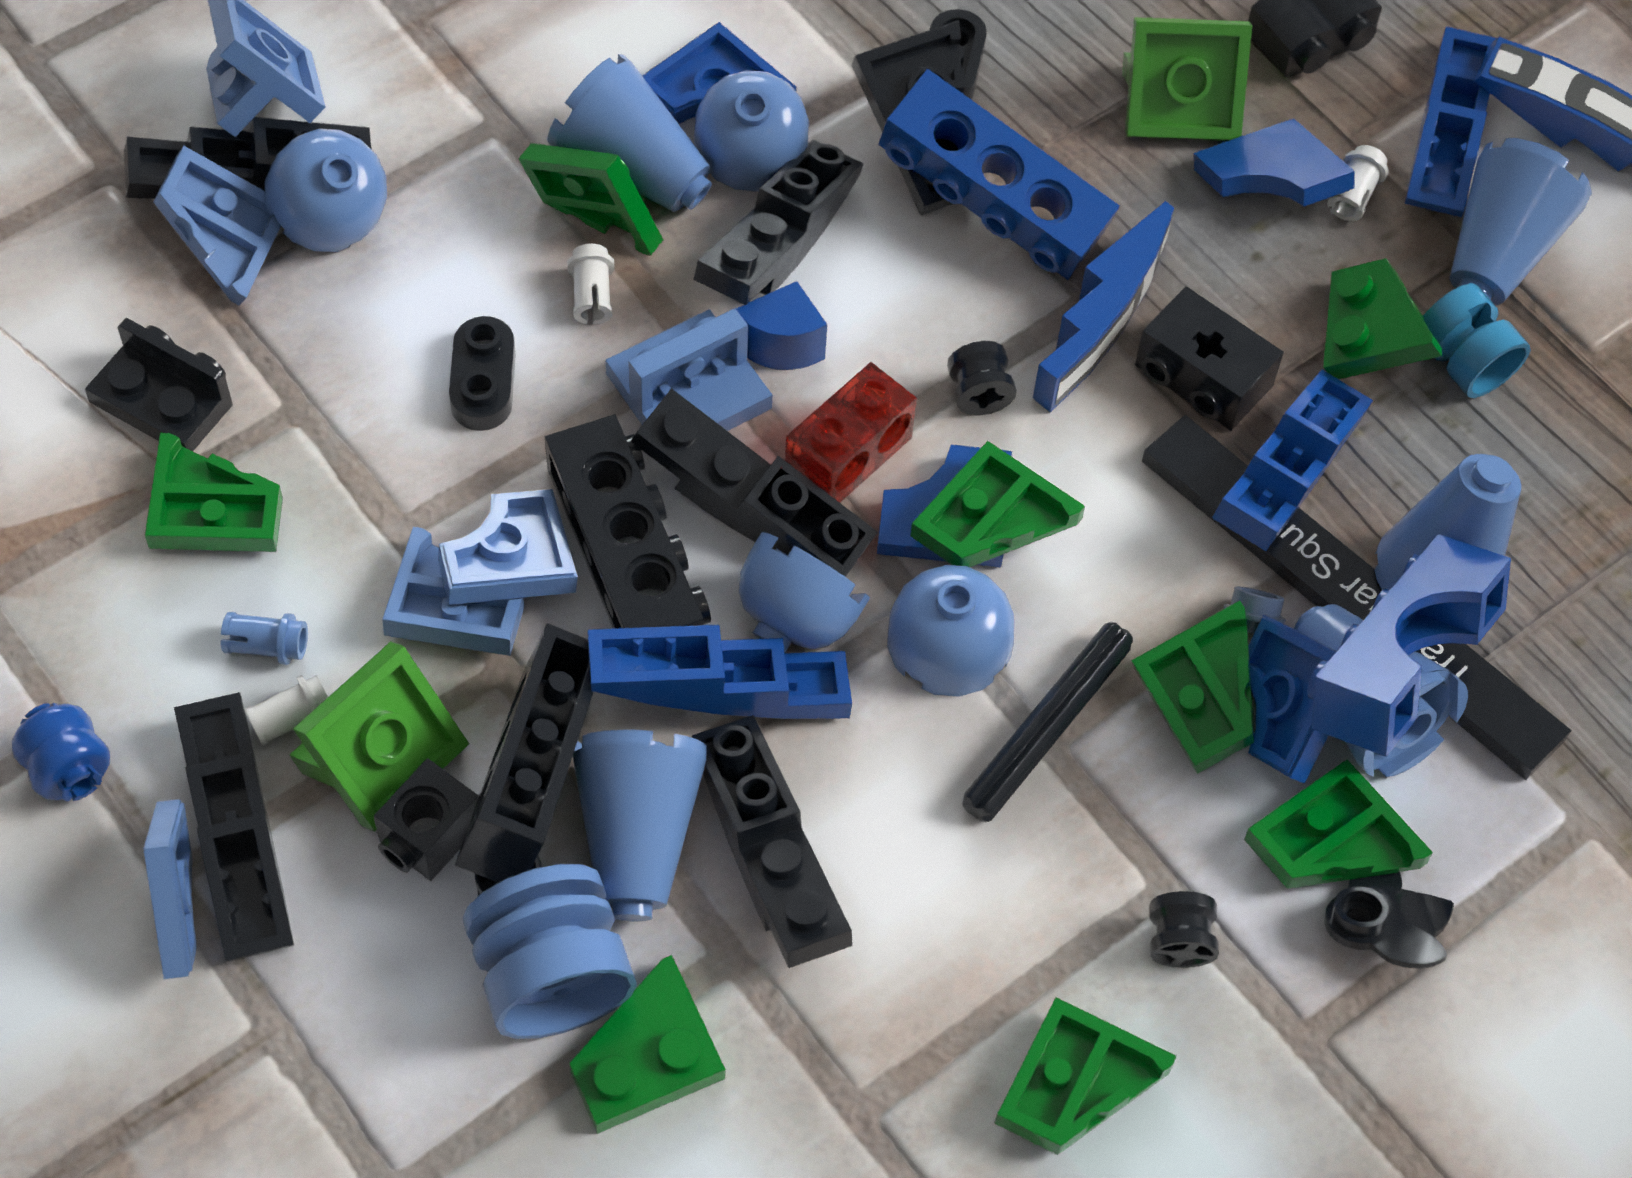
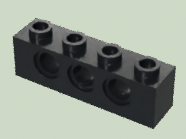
(600, 457)
(530, 759)

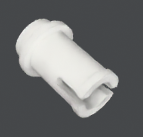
(1370, 171)
(591, 272)
(286, 709)

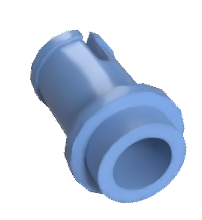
(265, 636)

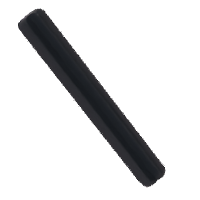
(1047, 722)

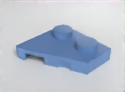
(219, 220)
(422, 613)

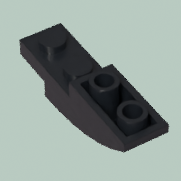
(782, 227)
(747, 490)
(770, 844)

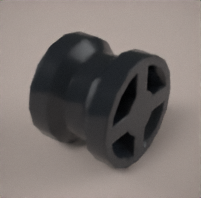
(981, 378)
(1183, 929)

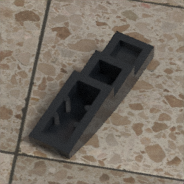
(245, 155)
(233, 827)

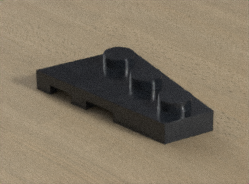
(892, 71)

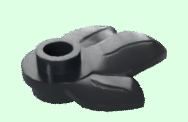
(1389, 921)

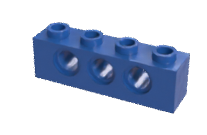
(989, 146)

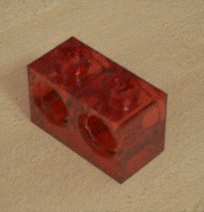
(853, 432)

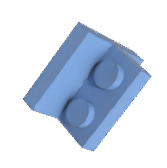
(255, 65)
(701, 362)

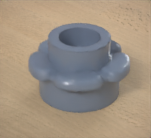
(1258, 604)

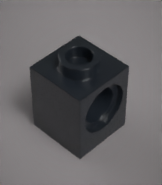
(425, 794)

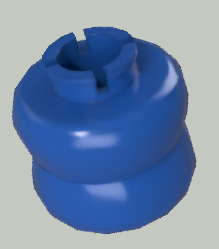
(60, 752)

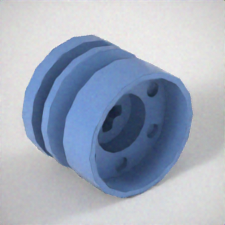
(548, 951)

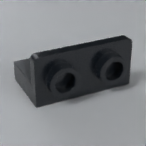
(161, 386)

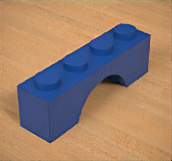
(1371, 683)

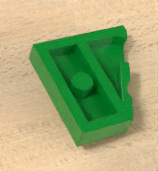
(593, 189)
(1373, 322)
(209, 503)
(993, 510)
(1204, 686)
(1336, 834)
(646, 1052)
(1078, 1077)

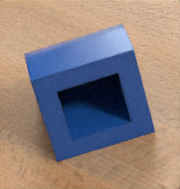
(784, 329)

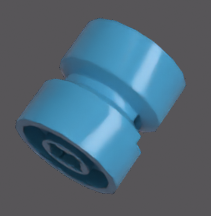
(1478, 347)

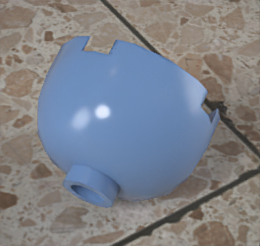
(750, 128)
(326, 190)
(797, 596)
(951, 630)

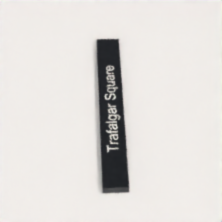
(1331, 573)

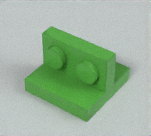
(1187, 78)
(376, 733)

